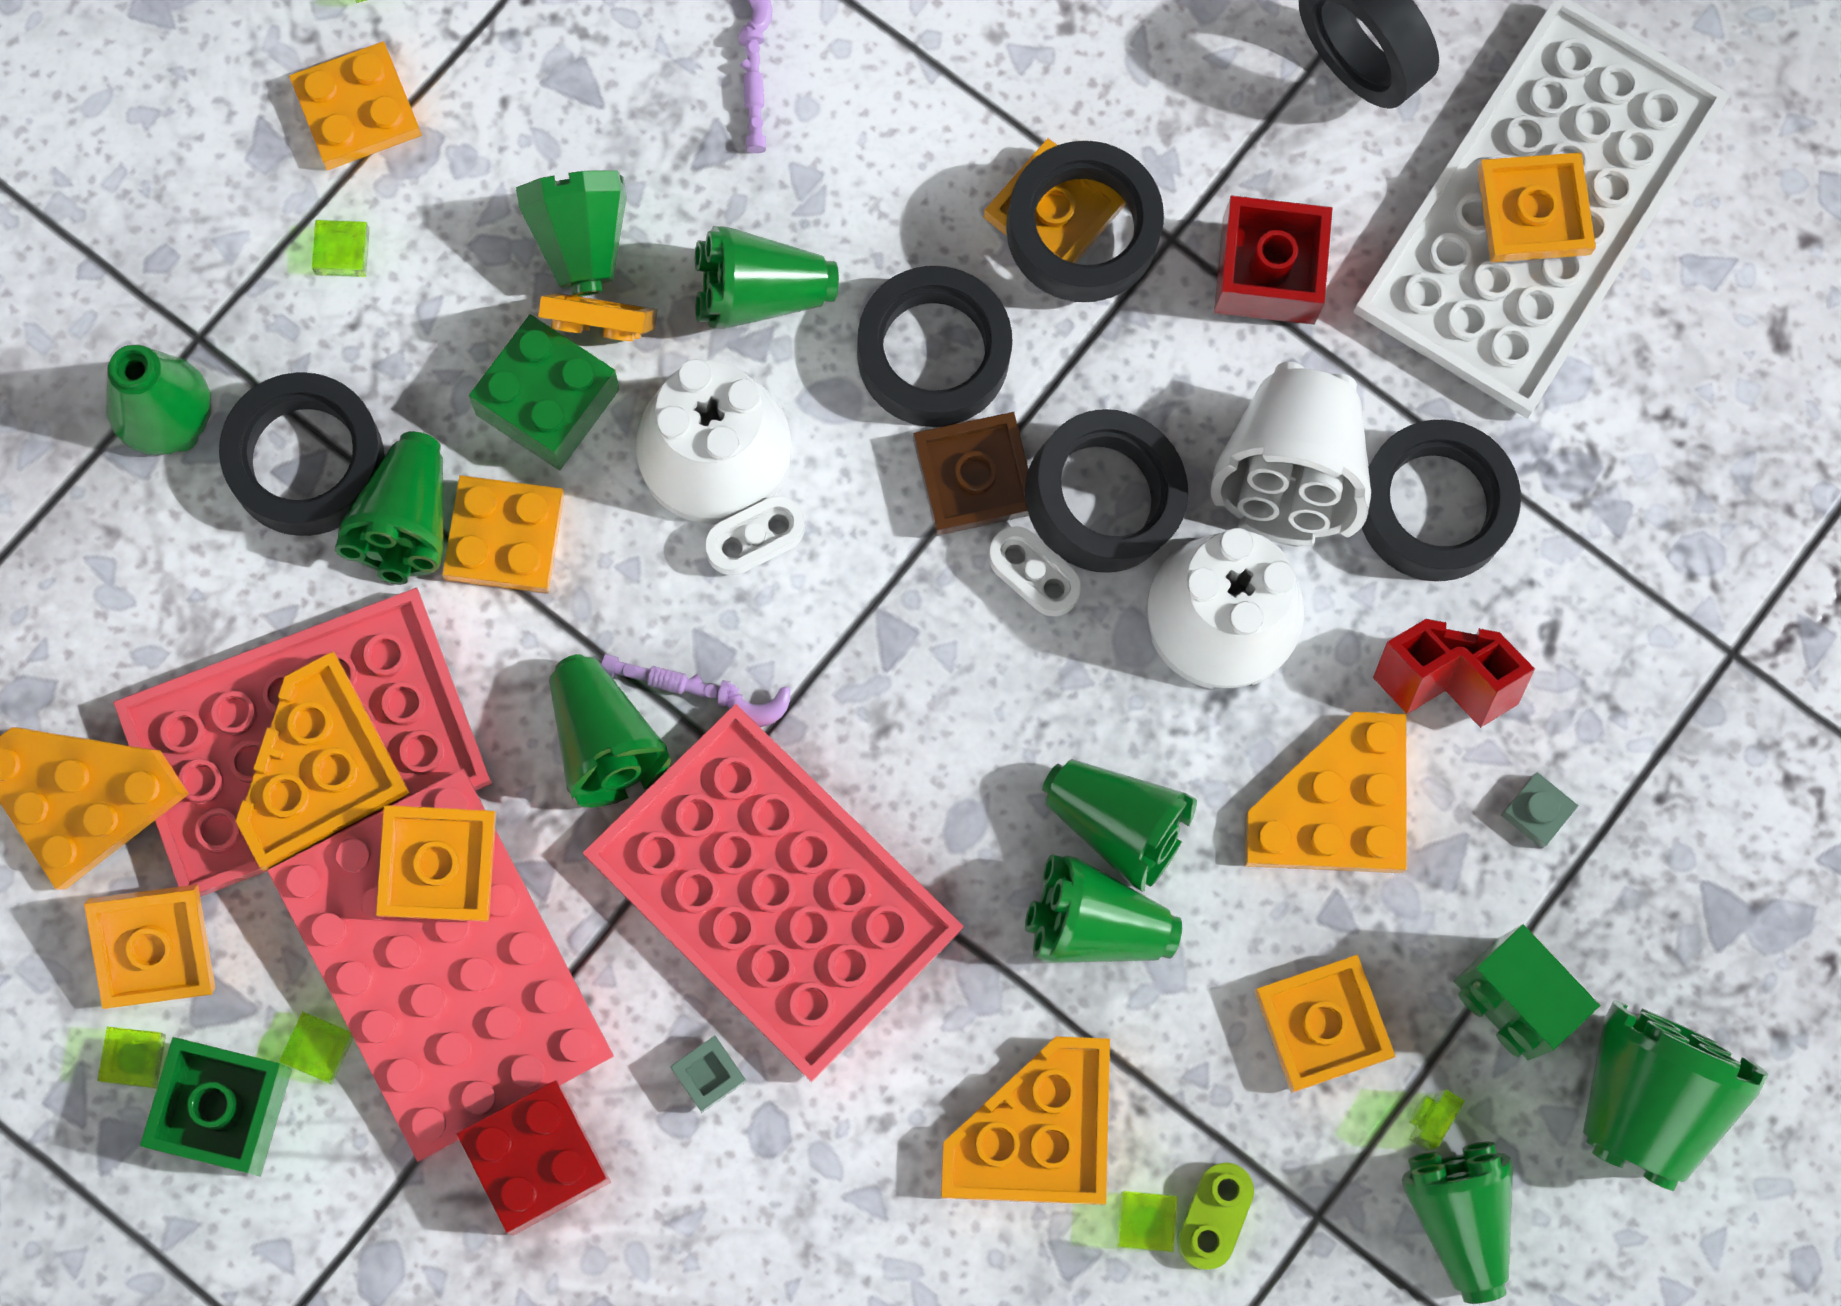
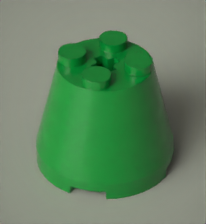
(1663, 1095)

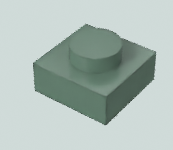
(1539, 810)
(708, 1074)

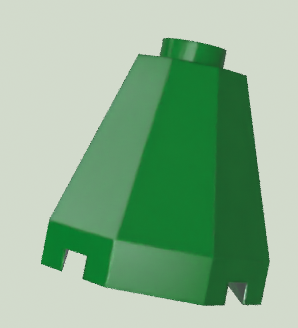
(577, 226)

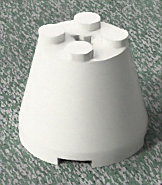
(1297, 459)
(709, 465)
(1218, 636)

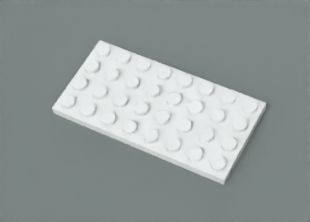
(1567, 92)

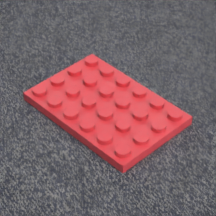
(218, 717)
(773, 892)
(440, 1008)

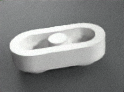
(752, 533)
(1038, 570)

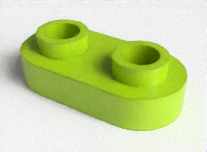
(1216, 1215)

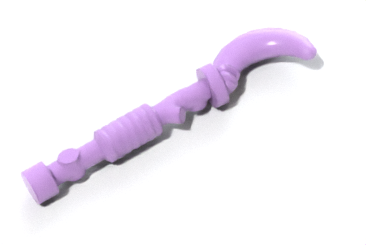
(751, 37)
(725, 693)

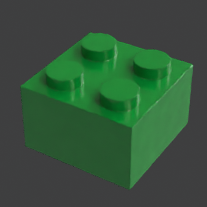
(544, 392)
(1525, 994)
(216, 1106)

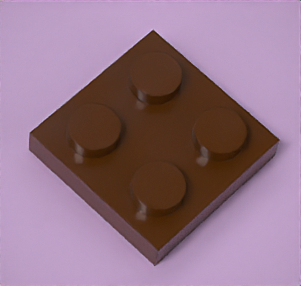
(973, 472)

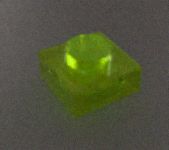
(340, 248)
(317, 1048)
(131, 1057)
(1434, 1118)
(1147, 1221)

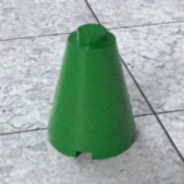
(602, 735)
(1120, 817)

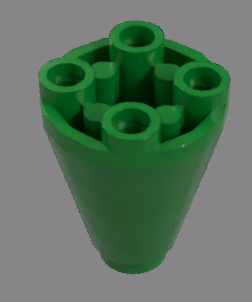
(758, 279)
(156, 400)
(399, 513)
(1097, 918)
(1466, 1215)

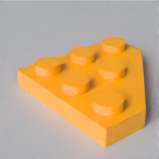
(315, 766)
(80, 797)
(1338, 804)
(1038, 1133)

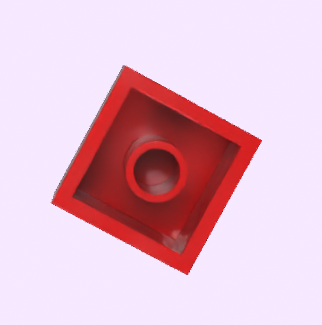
(1273, 260)
(533, 1158)

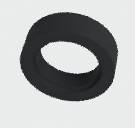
(1375, 75)
(1098, 163)
(945, 287)
(264, 405)
(1142, 445)
(1483, 459)

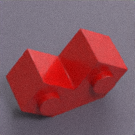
(1475, 669)

